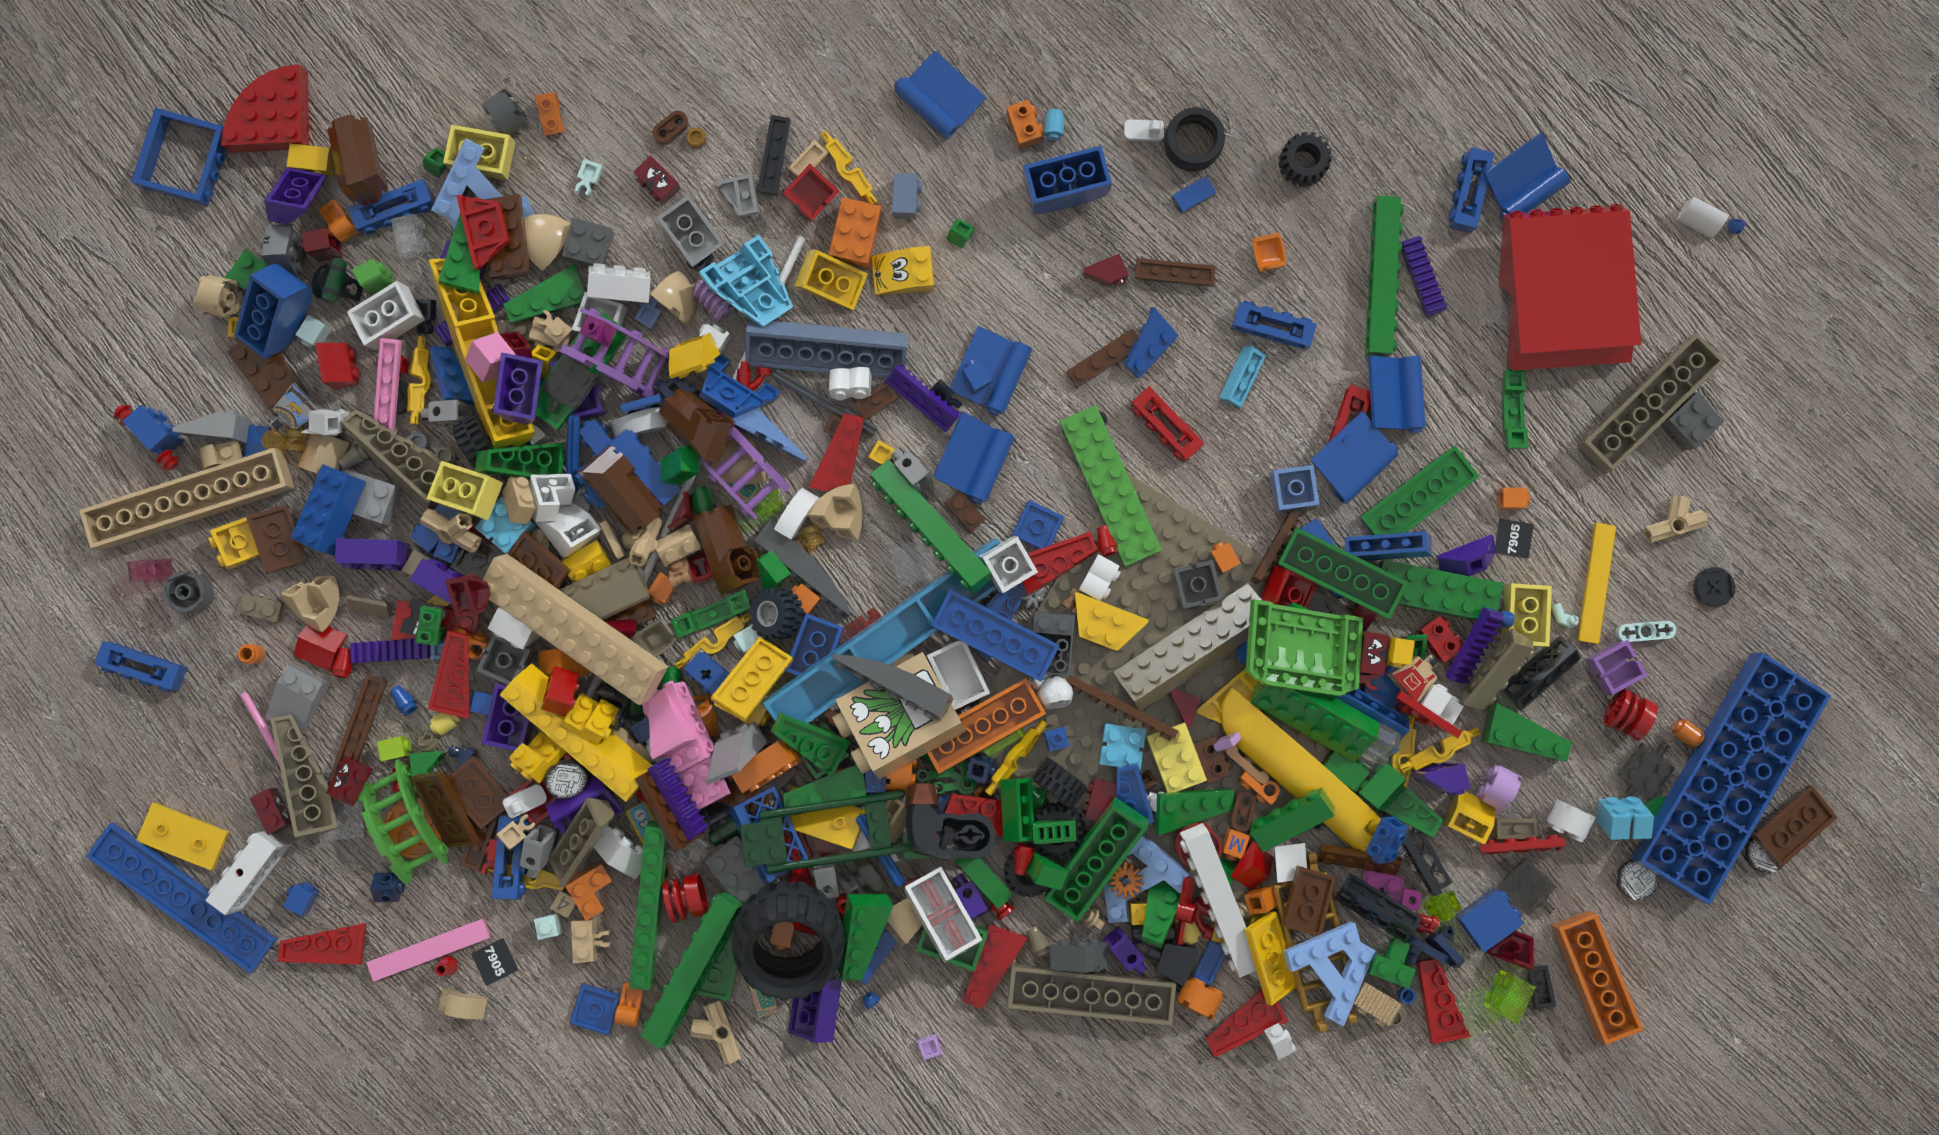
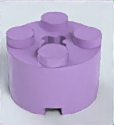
(1500, 787)

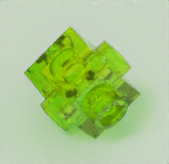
(772, 507)
(1444, 906)

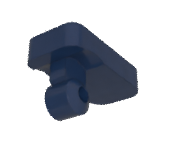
(463, 755)
(1439, 942)
(1419, 946)

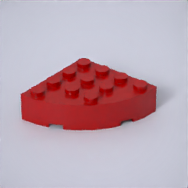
(270, 113)

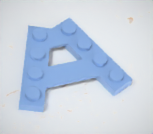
(466, 173)
(1159, 868)
(1344, 986)

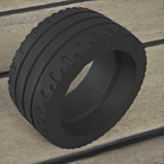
(1210, 122)

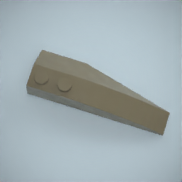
(398, 457)
(303, 782)

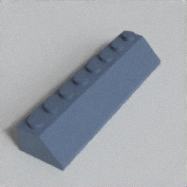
(824, 348)

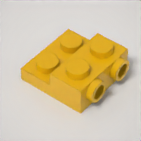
(234, 544)
(591, 718)
(536, 757)

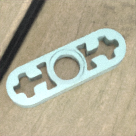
(1637, 627)

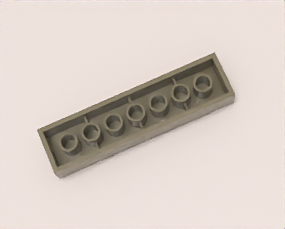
(1650, 403)
(1187, 650)
(1091, 994)

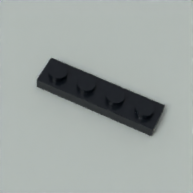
(774, 155)

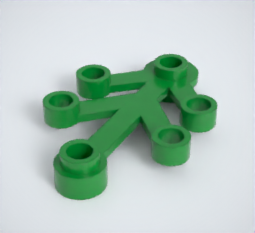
(958, 778)

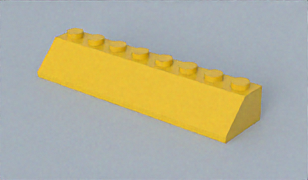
(610, 761)

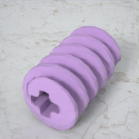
(712, 301)

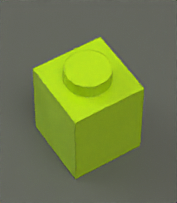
(394, 748)

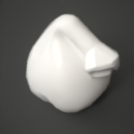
(1053, 691)

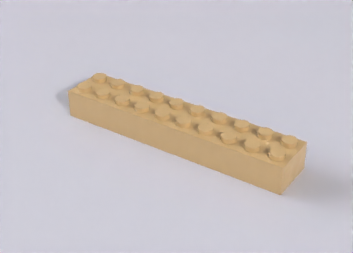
(186, 499)
(574, 629)

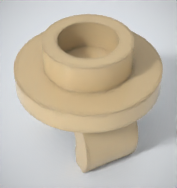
(1243, 909)
(1091, 918)

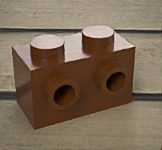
(1212, 761)

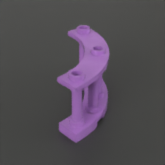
(617, 372)
(743, 449)

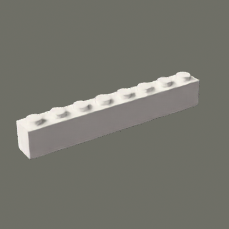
(1219, 897)

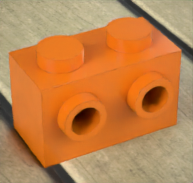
(1024, 124)

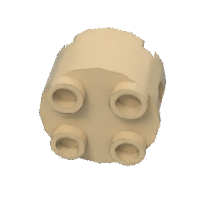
(218, 296)

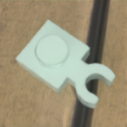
(588, 174)

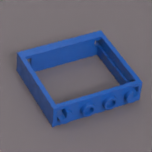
(151, 150)

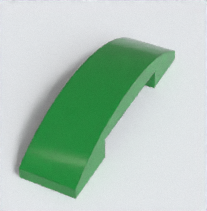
(1513, 409)
(711, 614)
(986, 880)

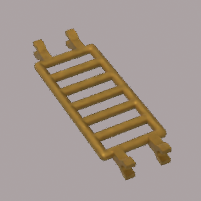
(1314, 1007)

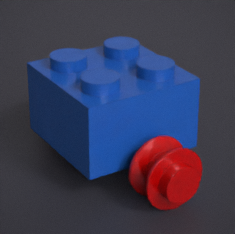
(153, 431)

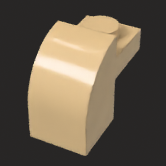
(219, 454)
(462, 1004)

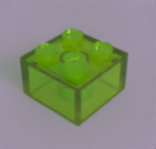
(1509, 996)

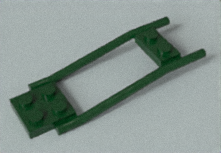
(765, 841)

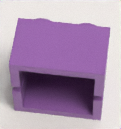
(1613, 668)

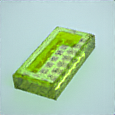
(1005, 742)

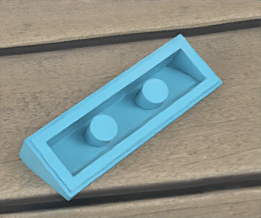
(1242, 376)

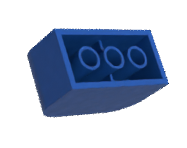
(1067, 180)
(272, 310)

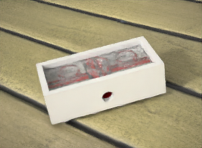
(247, 872)
(942, 914)

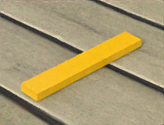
(1596, 583)

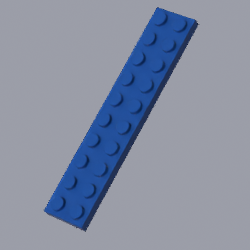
(180, 897)

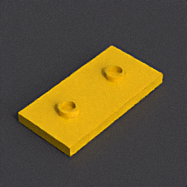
(752, 679)
(831, 825)
(182, 836)
(1267, 948)

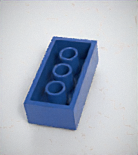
(328, 509)

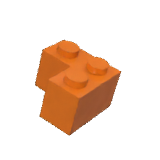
(556, 657)
(583, 888)

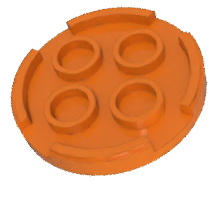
(409, 830)

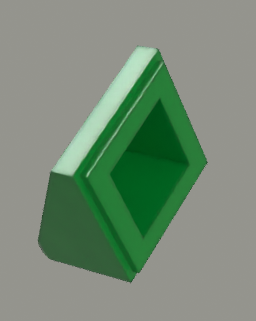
(434, 162)
(960, 233)

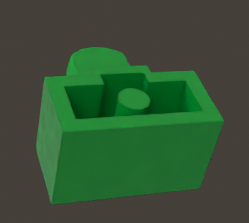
(1391, 964)

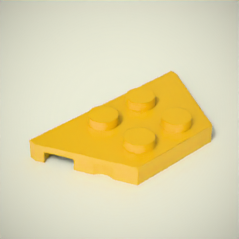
(1105, 623)
(1242, 683)

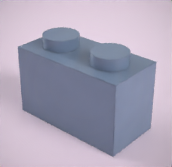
(905, 196)

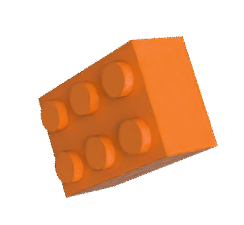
(855, 232)
(766, 766)

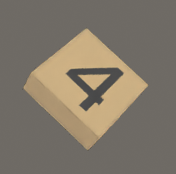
(563, 904)

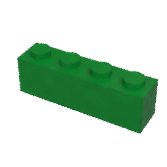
(1292, 819)

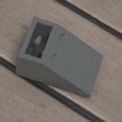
(1060, 630)

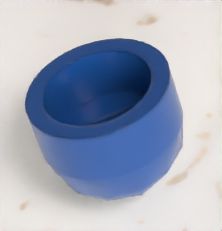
(1736, 226)
(1509, 619)
(1408, 995)
(870, 1000)

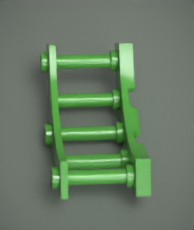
(380, 832)

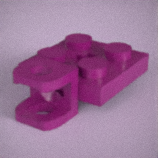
(1394, 887)

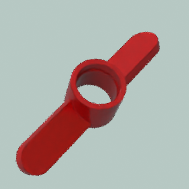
(1186, 911)

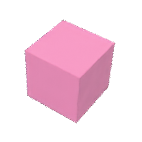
(485, 355)

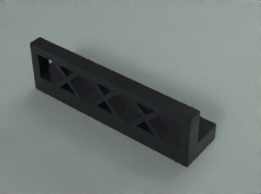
(1546, 676)
(1421, 867)
(1380, 906)

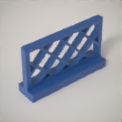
(741, 817)

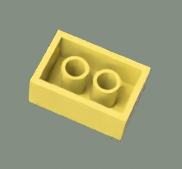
(496, 157)
(464, 490)
(1531, 611)
(1176, 760)

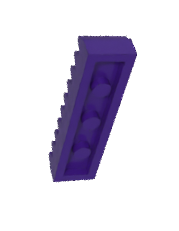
(1423, 276)
(496, 298)
(922, 398)
(1474, 645)
(388, 651)
(677, 798)

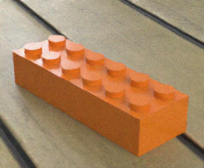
(989, 724)
(1597, 977)

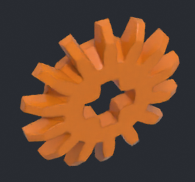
(1130, 887)

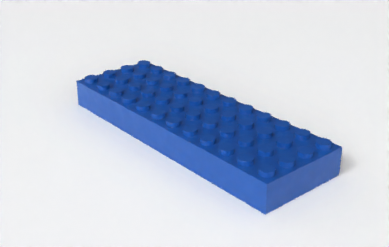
(1731, 777)

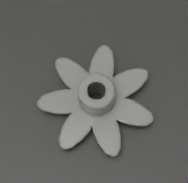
(1033, 598)

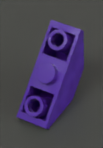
(1468, 558)

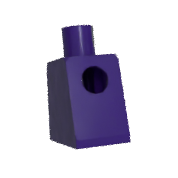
(975, 905)
(1125, 950)

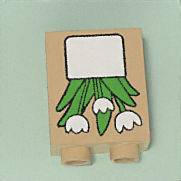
(888, 729)

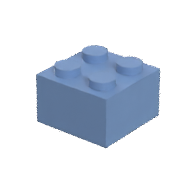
(1294, 488)

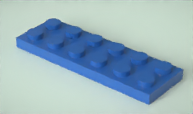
(995, 635)

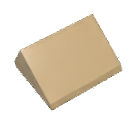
(323, 450)

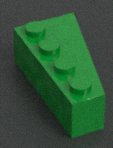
(522, 460)
(1518, 733)
(863, 926)

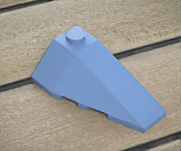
(760, 427)

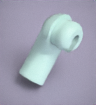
(1563, 618)

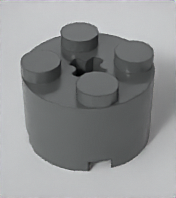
(505, 112)
(198, 589)

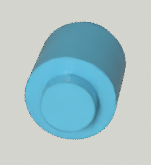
(1054, 124)

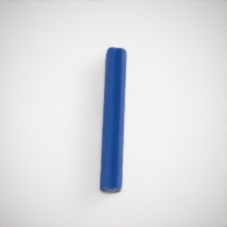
(572, 458)
(886, 861)

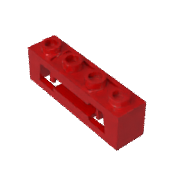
(1359, 397)
(1172, 418)

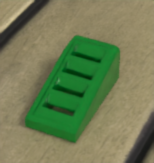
(1055, 838)

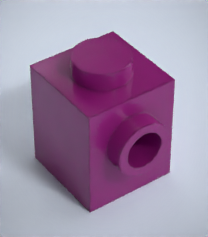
(598, 331)

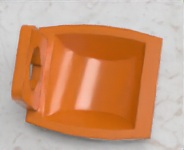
(1269, 252)
(707, 714)

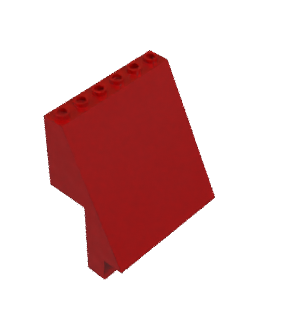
(1570, 287)

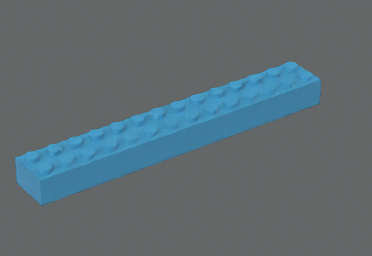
(881, 641)

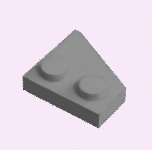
(741, 194)

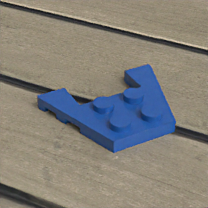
(730, 394)

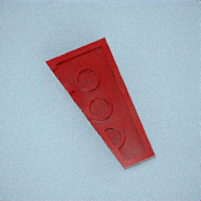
(840, 457)
(1058, 559)
(451, 684)
(965, 804)
(327, 947)
(995, 959)
(1441, 1013)
(1245, 1024)

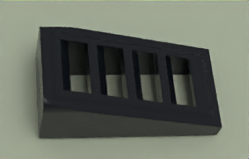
(1548, 986)

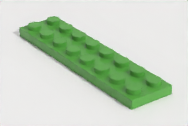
(1110, 485)

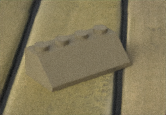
(610, 589)
(1497, 670)
(580, 839)

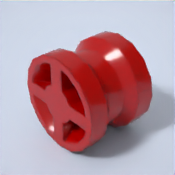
(1003, 911)

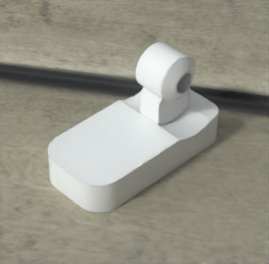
(1144, 130)
(524, 800)

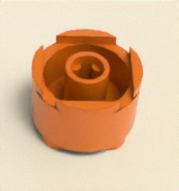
(902, 777)
(1199, 998)

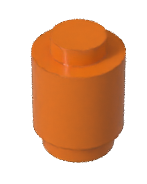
(251, 654)
(1687, 733)

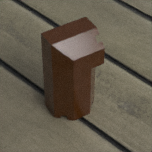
(357, 160)
(697, 424)
(620, 489)
(726, 549)

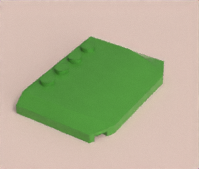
(1303, 649)

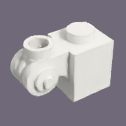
(326, 421)

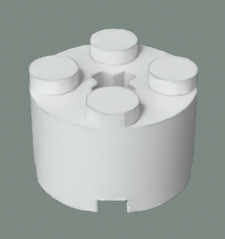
(1570, 819)

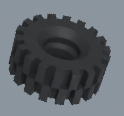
(1020, 884)

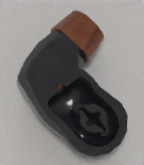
(944, 834)

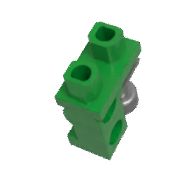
(429, 625)

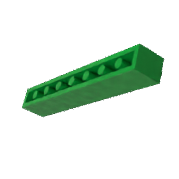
(1383, 276)
(931, 527)
(649, 908)
(692, 970)

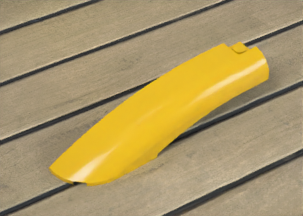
(469, 319)
(1297, 769)

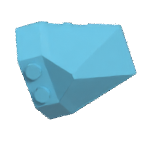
(750, 282)

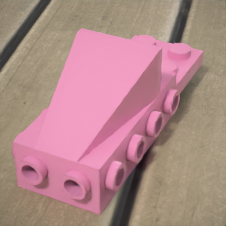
(681, 735)

